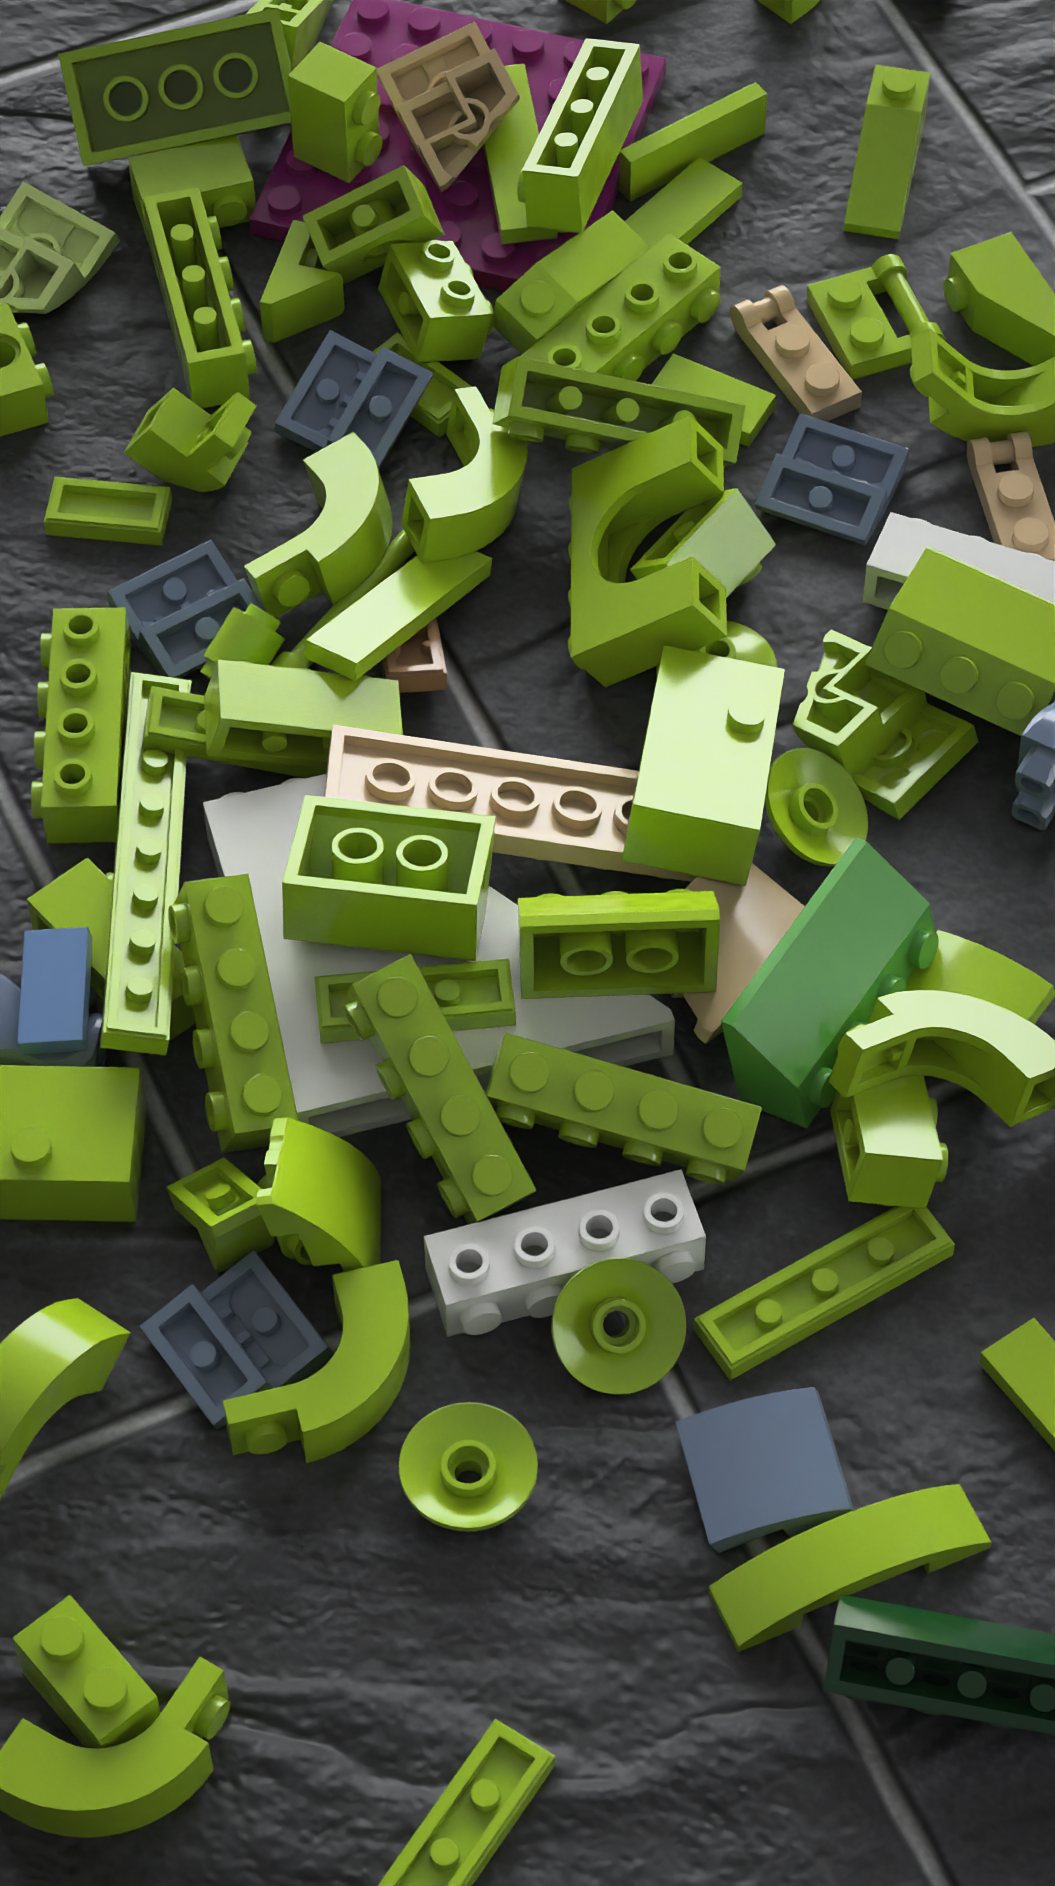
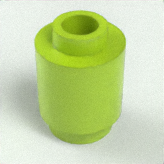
(244, 637)

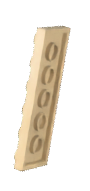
(540, 802)

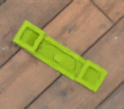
(845, 1557)

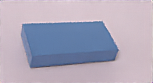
(55, 990)

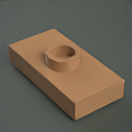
(418, 662)

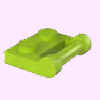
(856, 322)

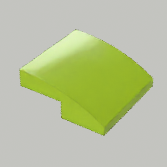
(983, 974)

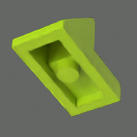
(299, 289)
(224, 1210)

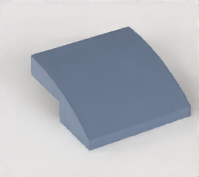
(353, 392)
(833, 479)
(181, 608)
(236, 1337)
(764, 1467)

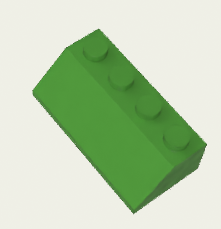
(822, 979)

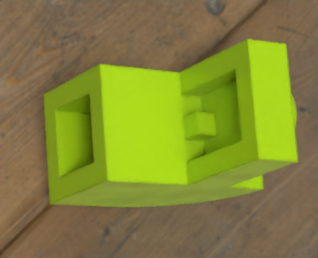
(190, 445)

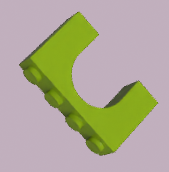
(613, 507)

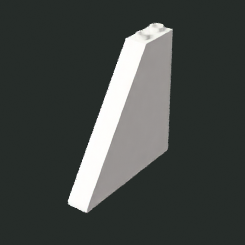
(338, 1081)

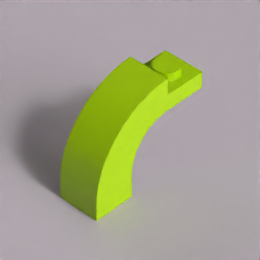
(979, 400)
(475, 504)
(343, 541)
(953, 1039)
(46, 1364)
(351, 1389)
(119, 1786)

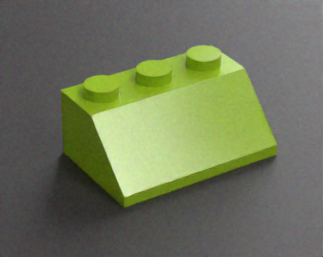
(970, 641)
(388, 877)
(618, 944)

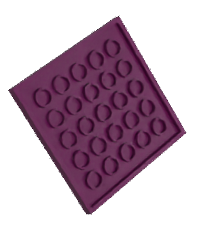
(390, 29)

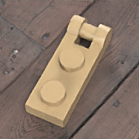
(795, 356)
(1013, 499)

